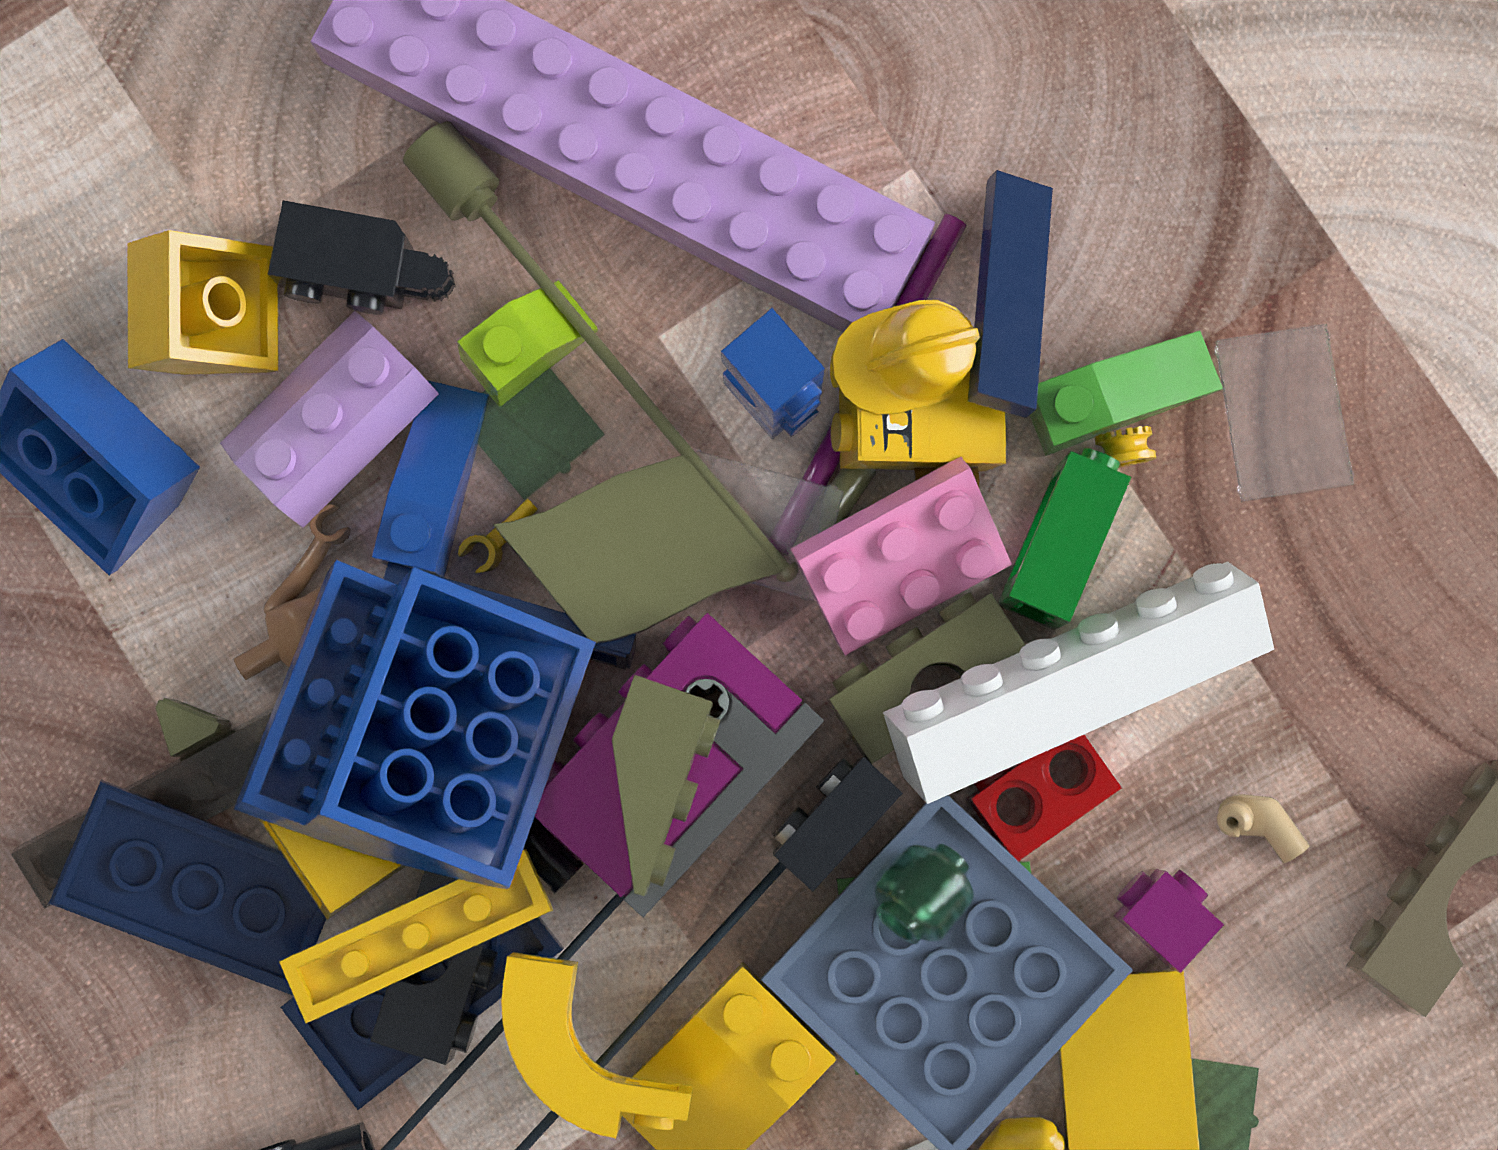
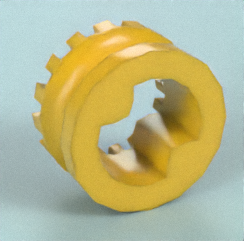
(1127, 448)

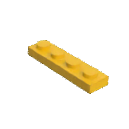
(411, 939)

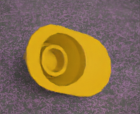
(905, 357)

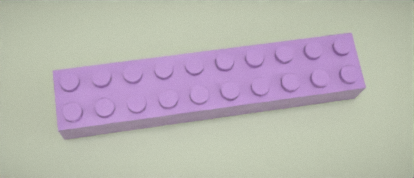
(635, 148)

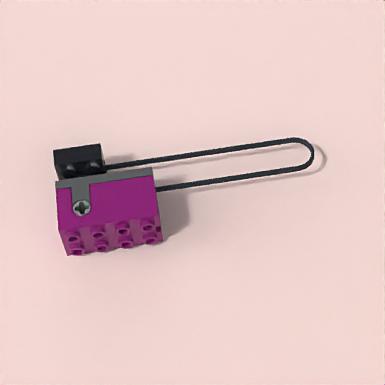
(755, 738)

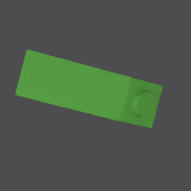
(1122, 391)

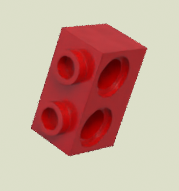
(1050, 805)

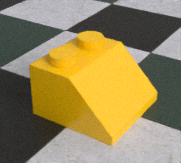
(201, 305)

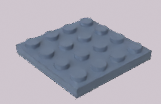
(956, 1020)

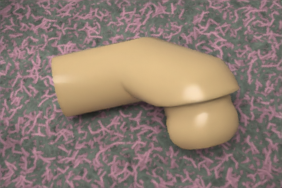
(1265, 818)

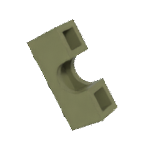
(970, 637)

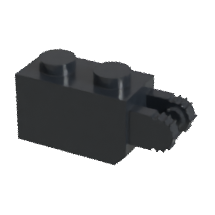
(352, 259)

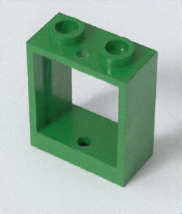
(1065, 538)

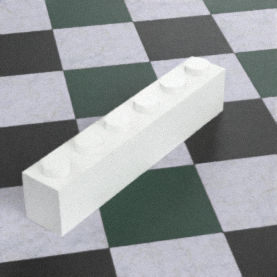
(1078, 680)

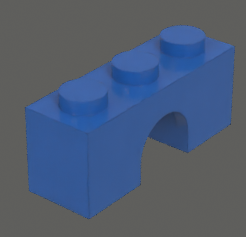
(774, 375)

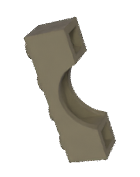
(1410, 945)

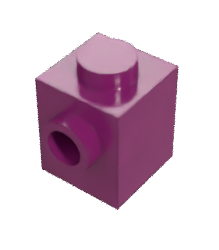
(1168, 916)

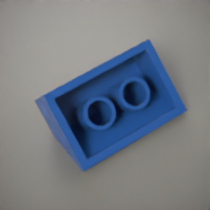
(88, 455)

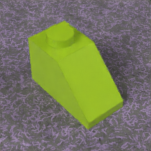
(520, 343)

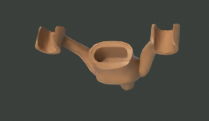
(284, 615)

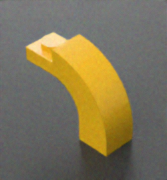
(556, 1067)

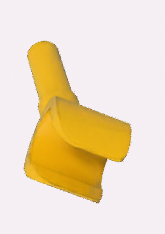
(494, 540)

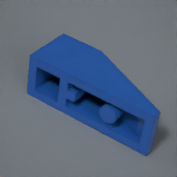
(431, 482)

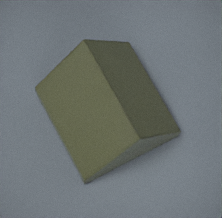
(188, 726)

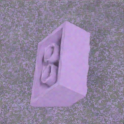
(328, 419)

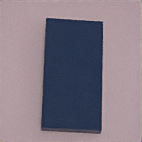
(188, 886)
(368, 1068)

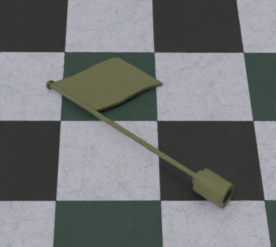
(642, 538)

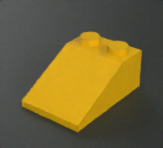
(745, 1065)

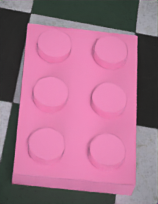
(902, 555)

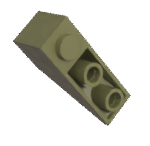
(653, 757)

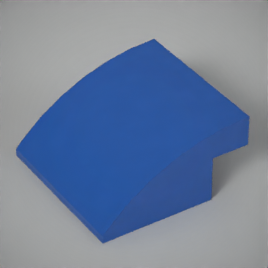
(417, 724)

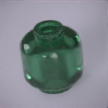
(924, 893)

